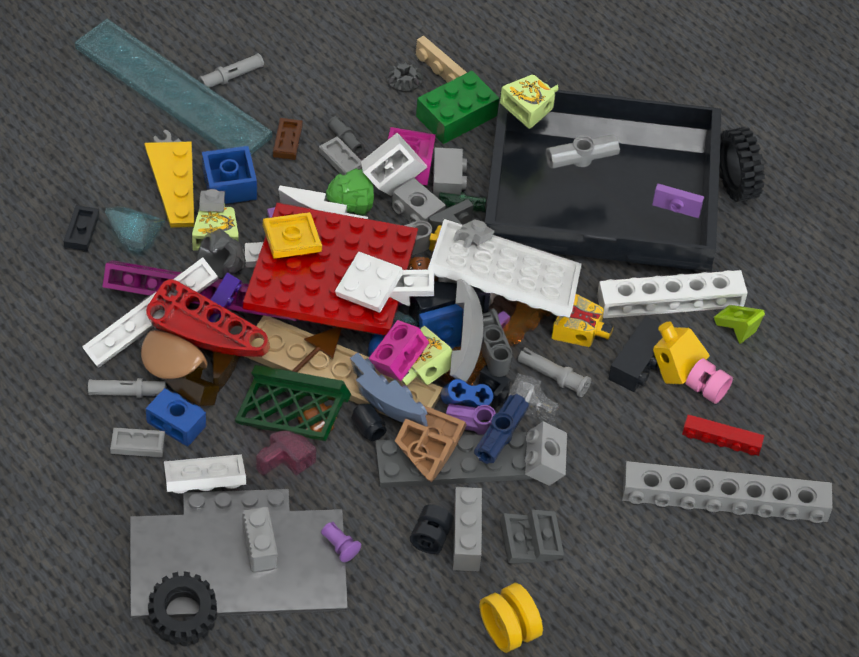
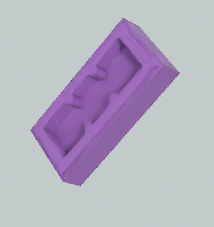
(678, 200)

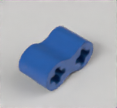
(466, 394)

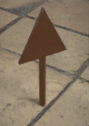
(324, 342)

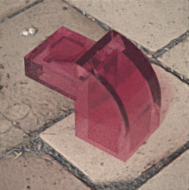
(289, 449)

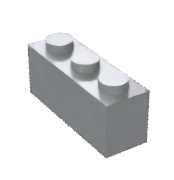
(467, 529)

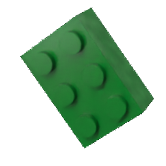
(457, 107)

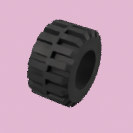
(178, 587)

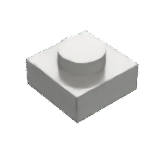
(212, 200)

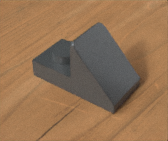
(459, 213)

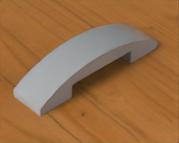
(464, 360)

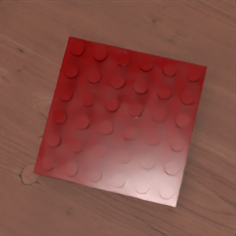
(306, 283)

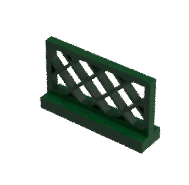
(302, 386)

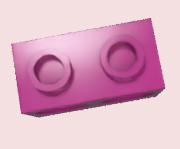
(399, 350)

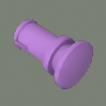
(343, 544)

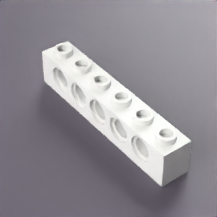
(671, 293)

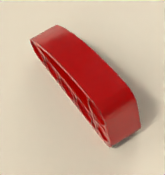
(195, 324)

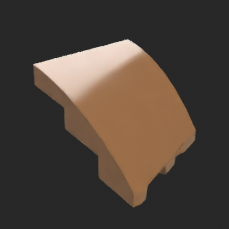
(430, 445)

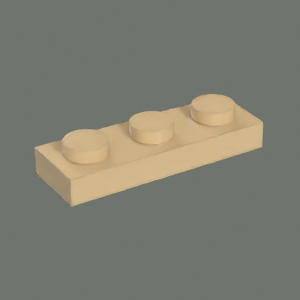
(437, 60)

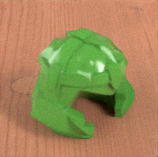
(352, 190)

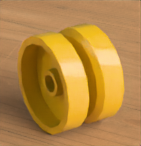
(511, 617)

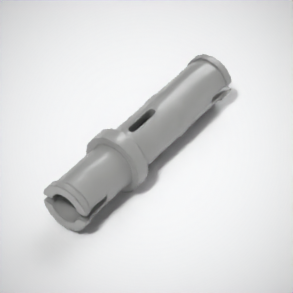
(222, 75)
(127, 388)

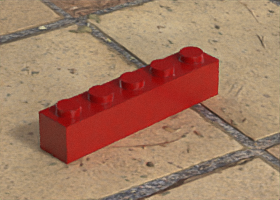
(723, 435)

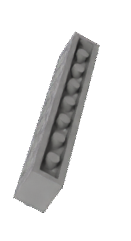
(738, 486)

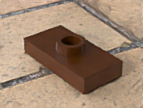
(287, 138)

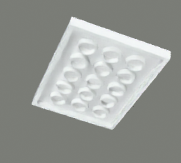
(508, 270)

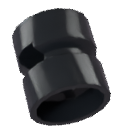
(431, 529)

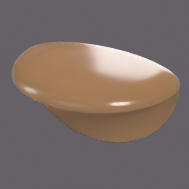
(170, 355)

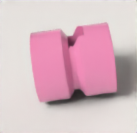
(717, 384)

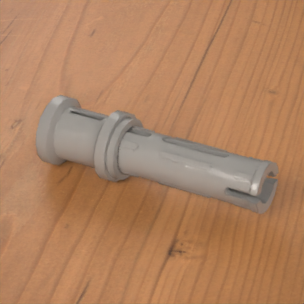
(563, 375)

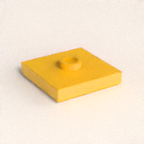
(292, 235)

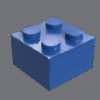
(230, 172)

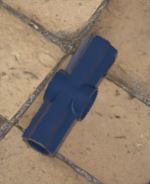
(496, 438)

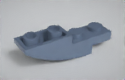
(386, 397)

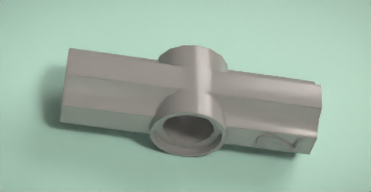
(582, 151)

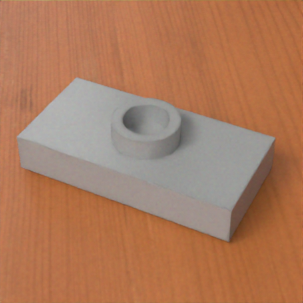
(340, 156)
(137, 442)

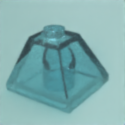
(134, 227)

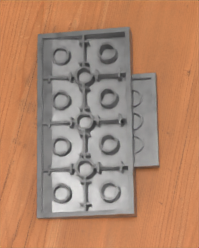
(213, 545)

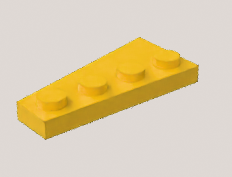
(174, 179)

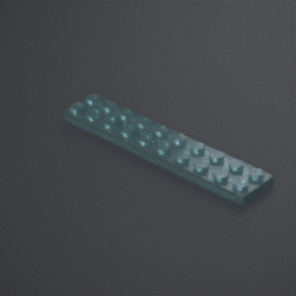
(172, 88)

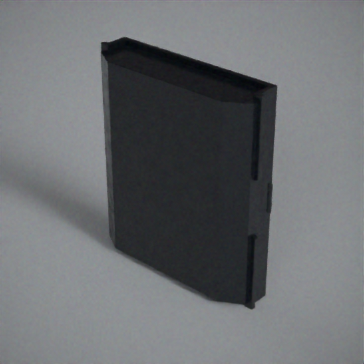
(609, 204)

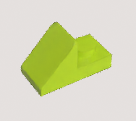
(742, 319)

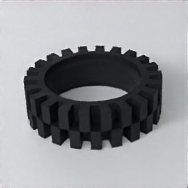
(741, 164)

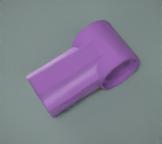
(473, 416)

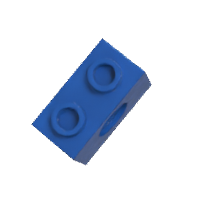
(176, 417)

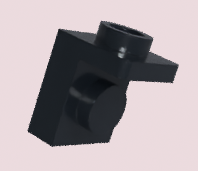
(499, 386)

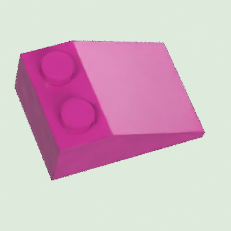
(423, 146)

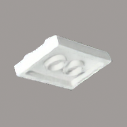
(204, 473)

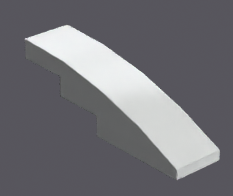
(311, 200)

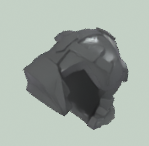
(222, 253)

